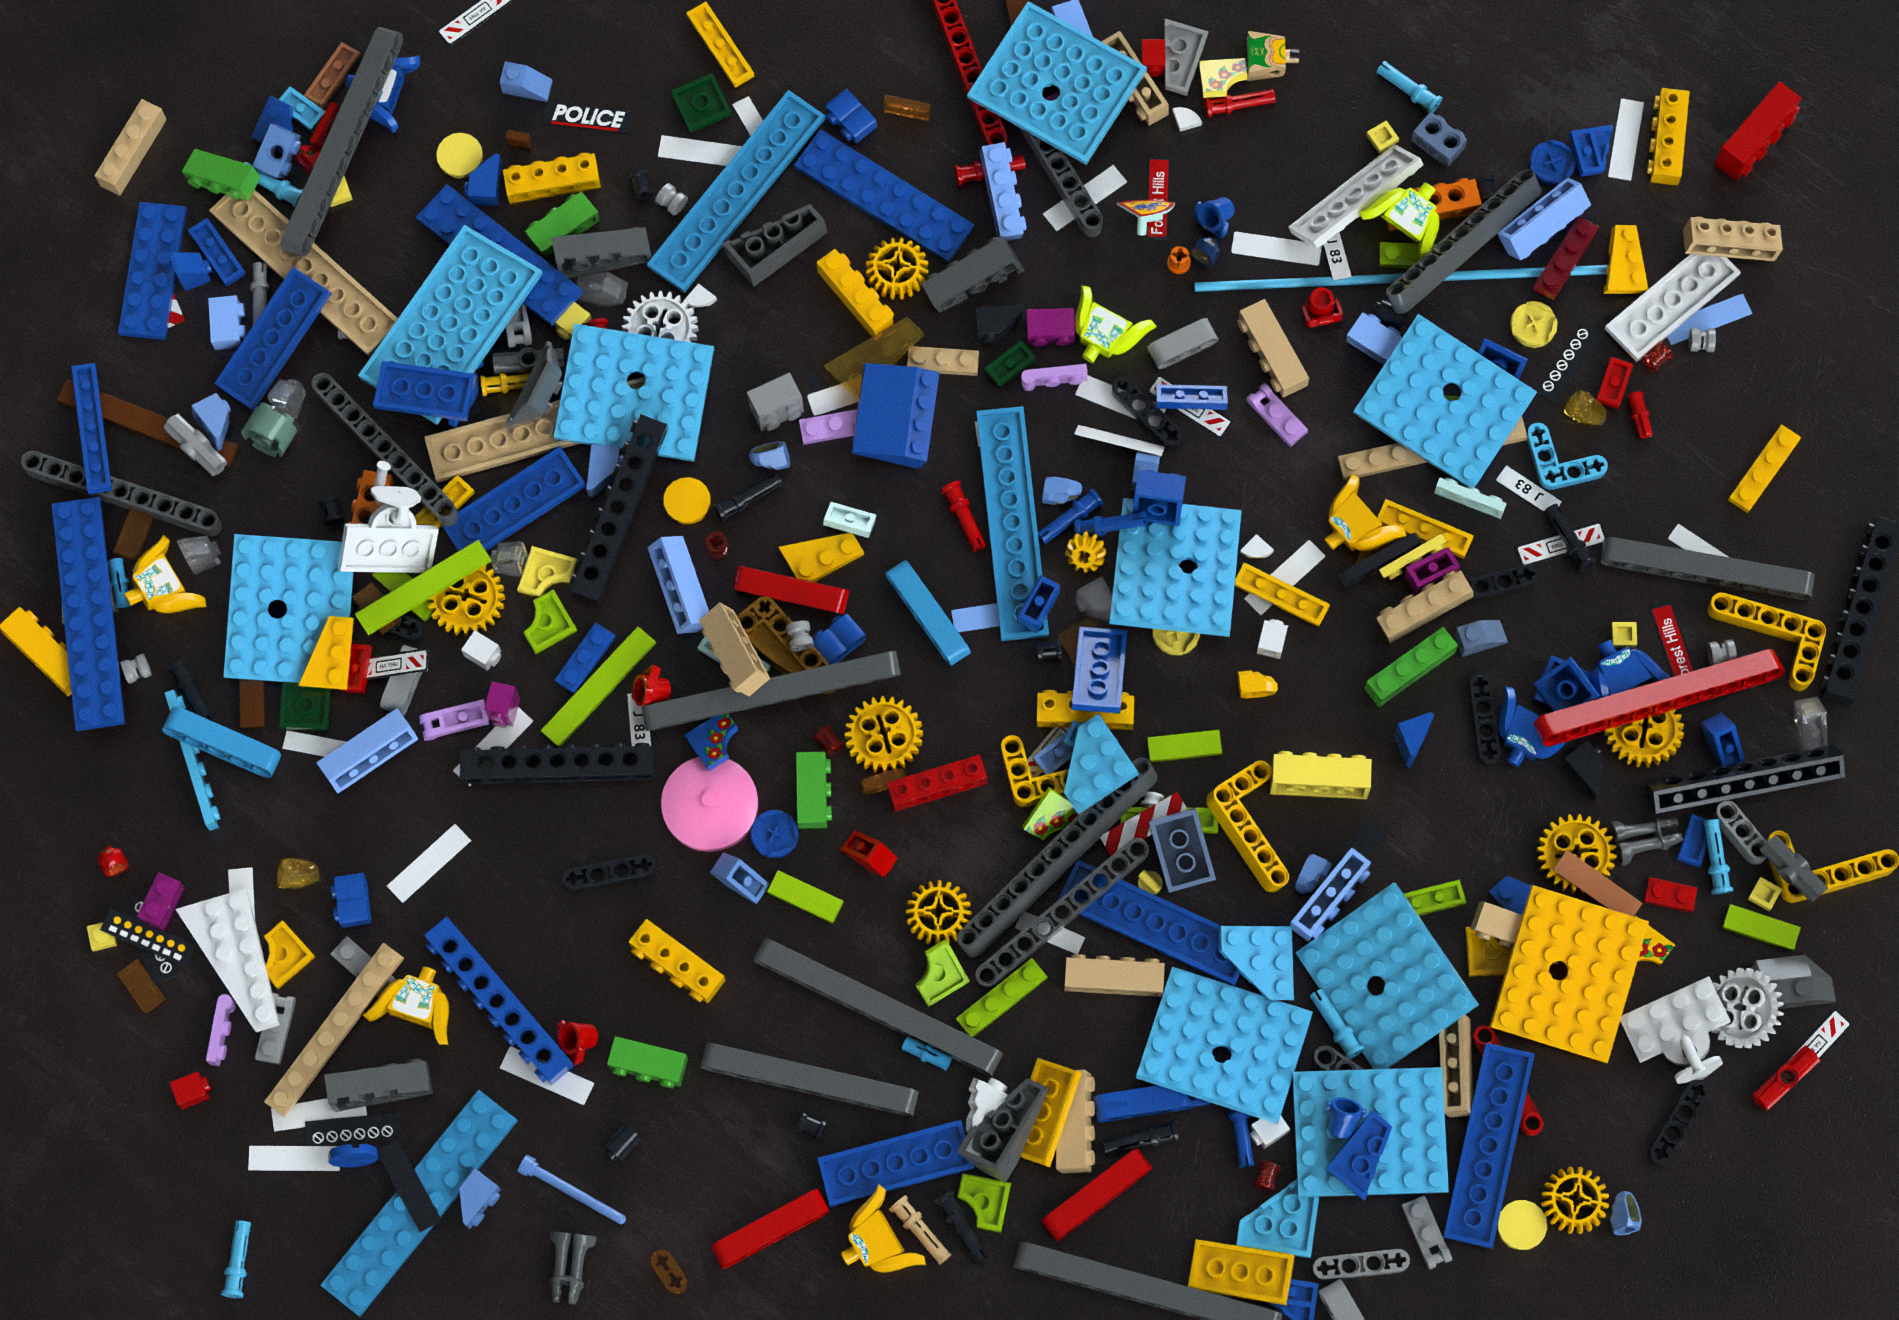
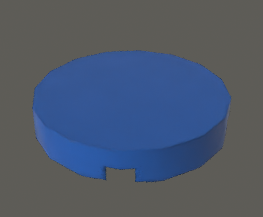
(1552, 162)
(774, 834)
(352, 1157)

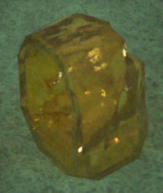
(1585, 409)
(296, 873)

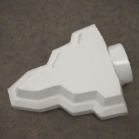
(983, 1100)

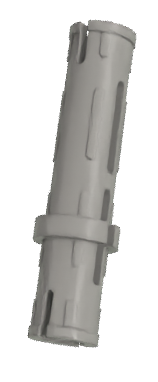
(259, 289)

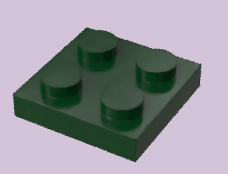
(701, 103)
(304, 707)

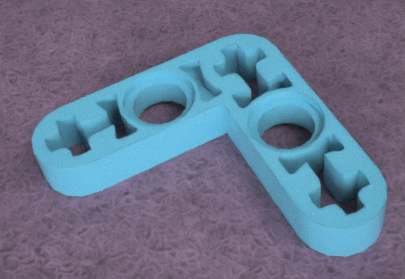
(1553, 467)

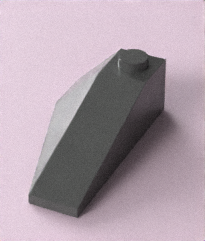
(1001, 1138)

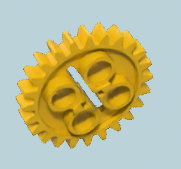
(459, 617)
(1666, 733)
(862, 740)
(1571, 833)

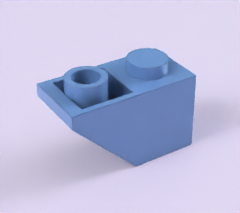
(475, 1196)

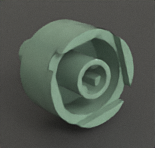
(269, 430)

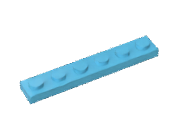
(197, 771)

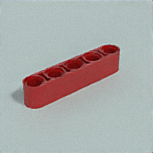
(790, 589)
(1096, 1194)
(770, 1228)

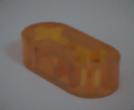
(879, 782)
(664, 1275)

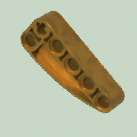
(775, 645)

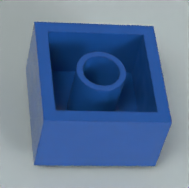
(1159, 496)

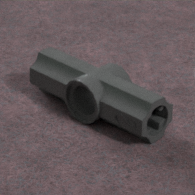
(513, 361)
(1793, 868)

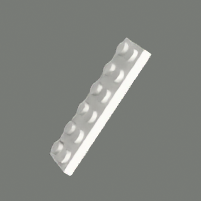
(1355, 195)
(1670, 302)

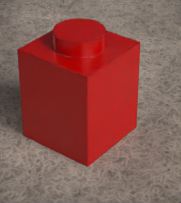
(1153, 56)
(190, 1090)

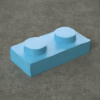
(304, 110)

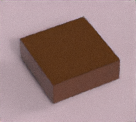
(519, 140)

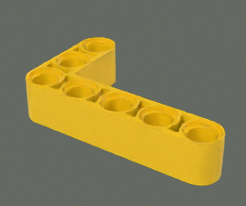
(1775, 629)
(1025, 781)
(1247, 826)
(1848, 868)

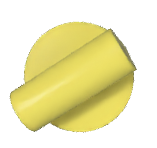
(1150, 881)

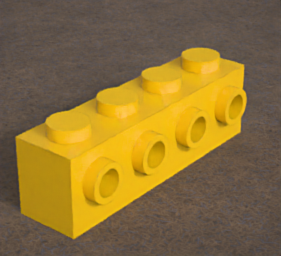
(1669, 136)
(551, 178)
(853, 292)
(39, 647)
(1056, 711)
(677, 961)

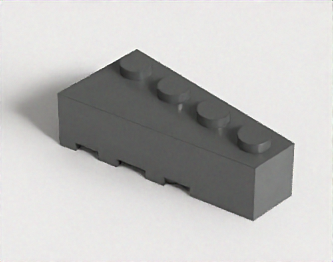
(775, 244)
(600, 251)
(972, 274)
(378, 1085)

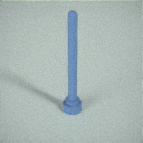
(531, 1167)

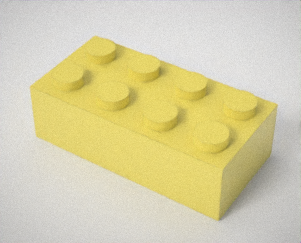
(1320, 775)

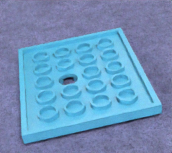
(1049, 52)
(601, 406)
(1451, 435)
(306, 580)
(1153, 588)
(1420, 986)
(1208, 1014)
(1405, 1098)

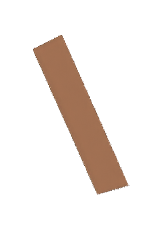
(1596, 885)

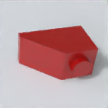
(869, 853)

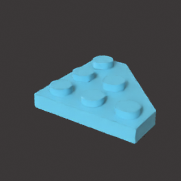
(1096, 765)
(1262, 957)
(1281, 1224)

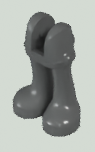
(1627, 849)
(580, 1245)

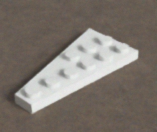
(231, 943)

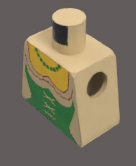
(1267, 56)

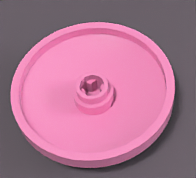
(709, 807)

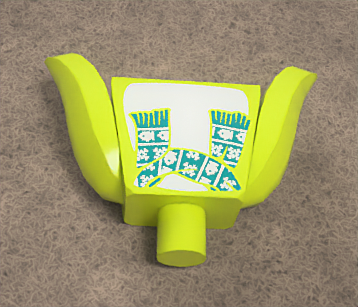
(1409, 213)
(1104, 330)

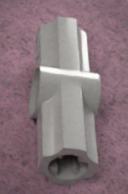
(195, 445)

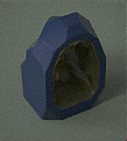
(1206, 251)

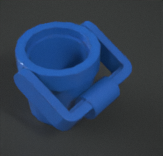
(1214, 215)
(1343, 1116)

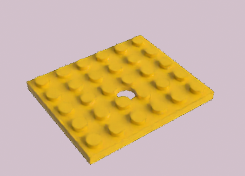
(1600, 960)

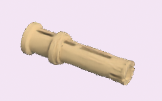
(912, 1221)

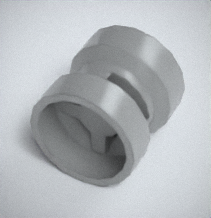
(670, 198)
(1702, 340)
(799, 635)
(1721, 652)
(136, 668)

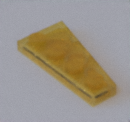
(882, 348)

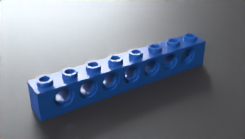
(446, 933)

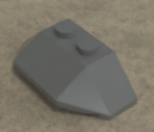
(538, 389)
(1798, 981)

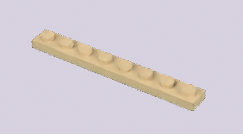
(1397, 456)
(334, 1030)

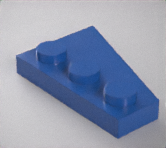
(1359, 1156)

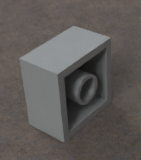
(775, 402)

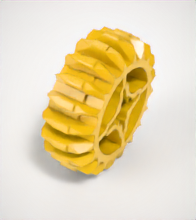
(906, 270)
(938, 892)
(1586, 1201)

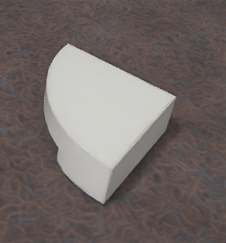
(1186, 118)
(700, 297)
(1256, 548)

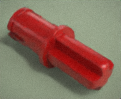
(1640, 414)

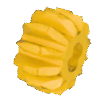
(1087, 544)

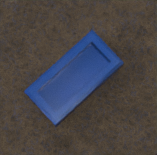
(1694, 842)

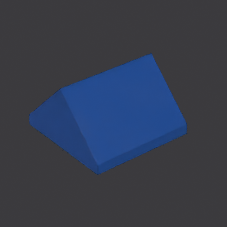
(1504, 358)
(1566, 686)
(1410, 736)

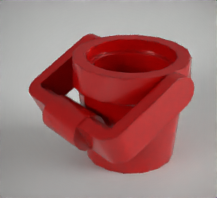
(1320, 308)
(650, 688)
(575, 1039)

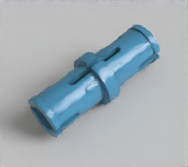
(116, 567)
(926, 1053)

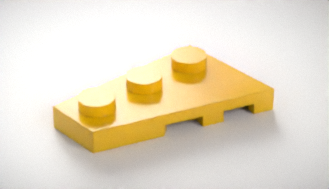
(1626, 265)
(821, 556)
(331, 657)

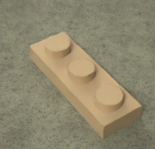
(944, 360)

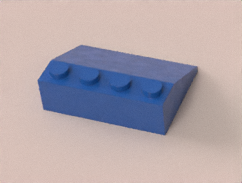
(895, 414)

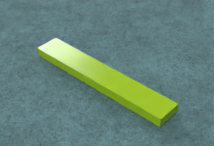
(423, 587)
(598, 687)

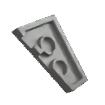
(1182, 54)

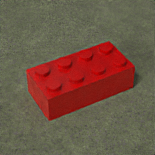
(1758, 132)

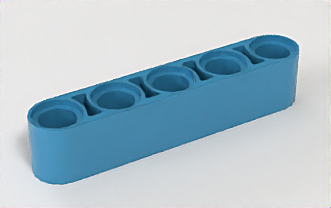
(928, 613)
(221, 742)

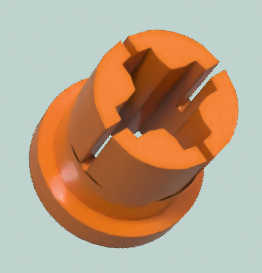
(1184, 264)

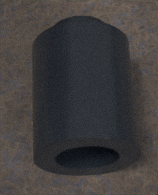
(1386, 314)
(621, 1143)

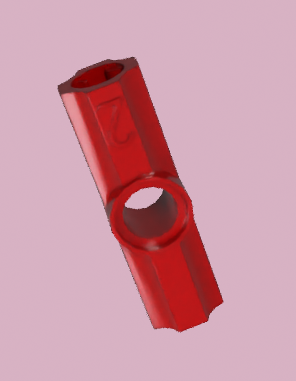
(1775, 1088)

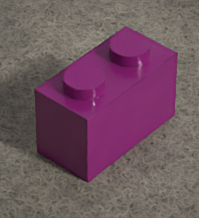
(1050, 326)
(1430, 570)
(502, 704)
(161, 901)

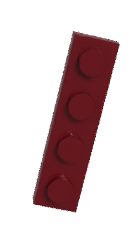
(1566, 258)

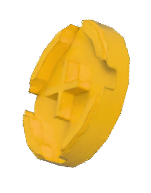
(687, 500)

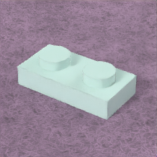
(849, 519)

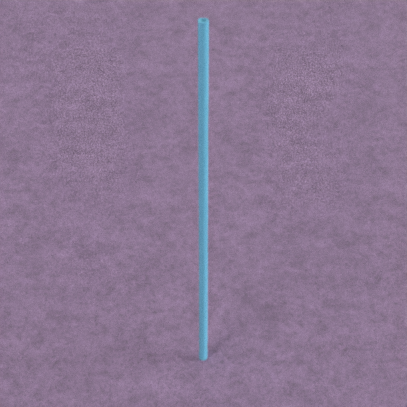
(1383, 279)

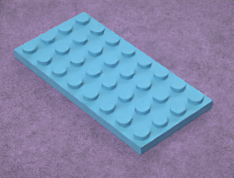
(457, 309)

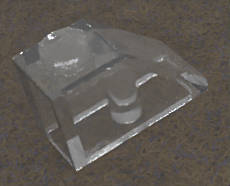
(602, 289)
(287, 397)
(200, 553)
(509, 558)
(1095, 600)
(1811, 723)

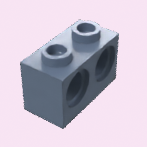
(1434, 143)

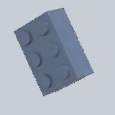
(1182, 850)

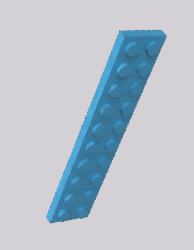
(736, 191)
(1010, 515)
(393, 1232)

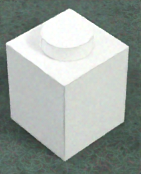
(1272, 638)
(482, 651)
(1267, 1132)

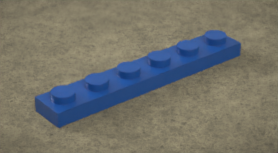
(91, 428)

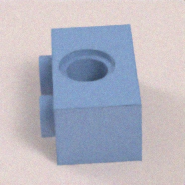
(266, 159)

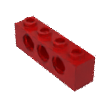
(937, 783)

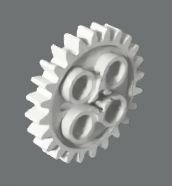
(640, 323)
(1765, 1010)

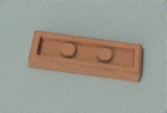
(332, 75)

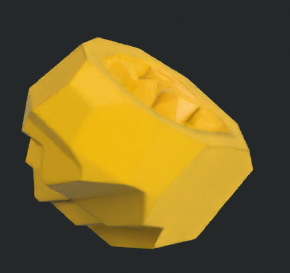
(1255, 685)

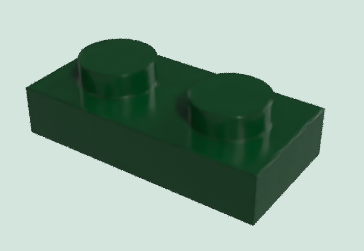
(1010, 364)

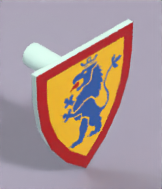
(1146, 211)

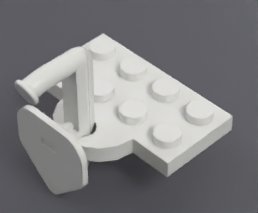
(391, 537)
(1677, 1026)

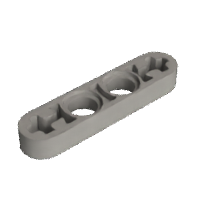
(1361, 1266)

